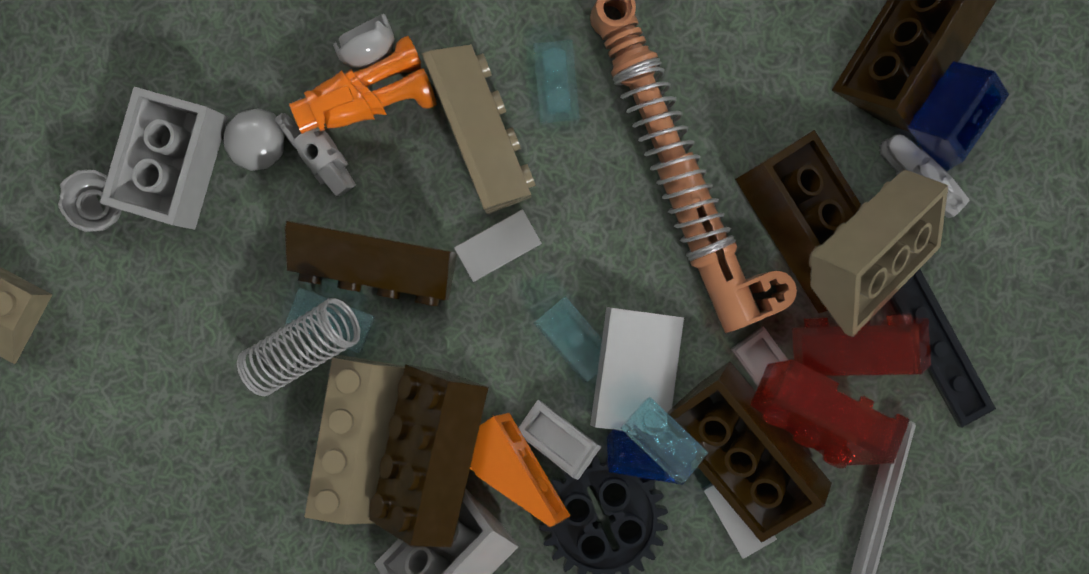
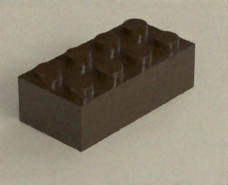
(428, 456)

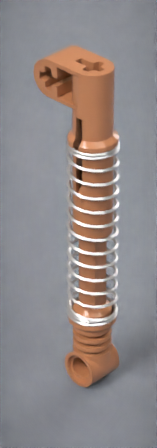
(683, 180)

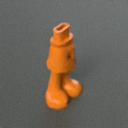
(349, 100)

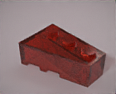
(878, 348)
(825, 418)

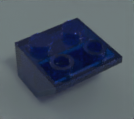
(958, 112)

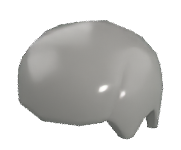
(366, 43)
(254, 139)
(80, 203)

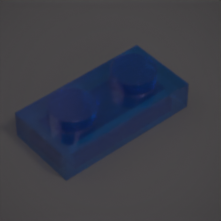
(630, 459)

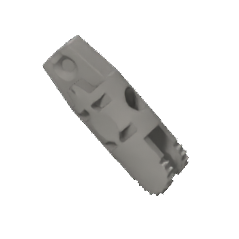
(904, 154)
(328, 164)

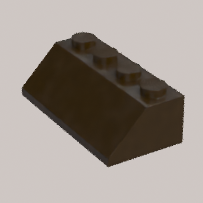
(908, 54)
(800, 202)
(369, 262)
(748, 460)

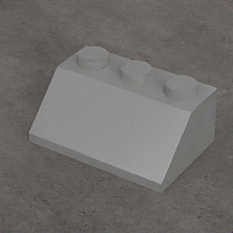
(164, 158)
(477, 547)

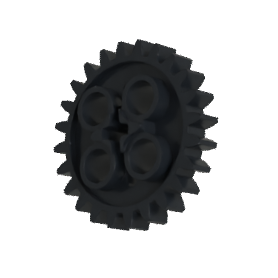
(635, 505)

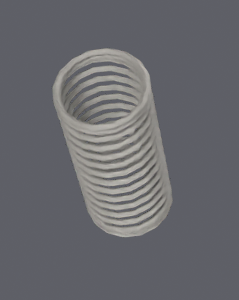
(325, 328)

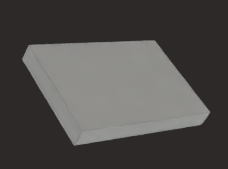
(635, 362)

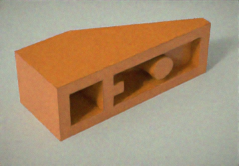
(510, 467)

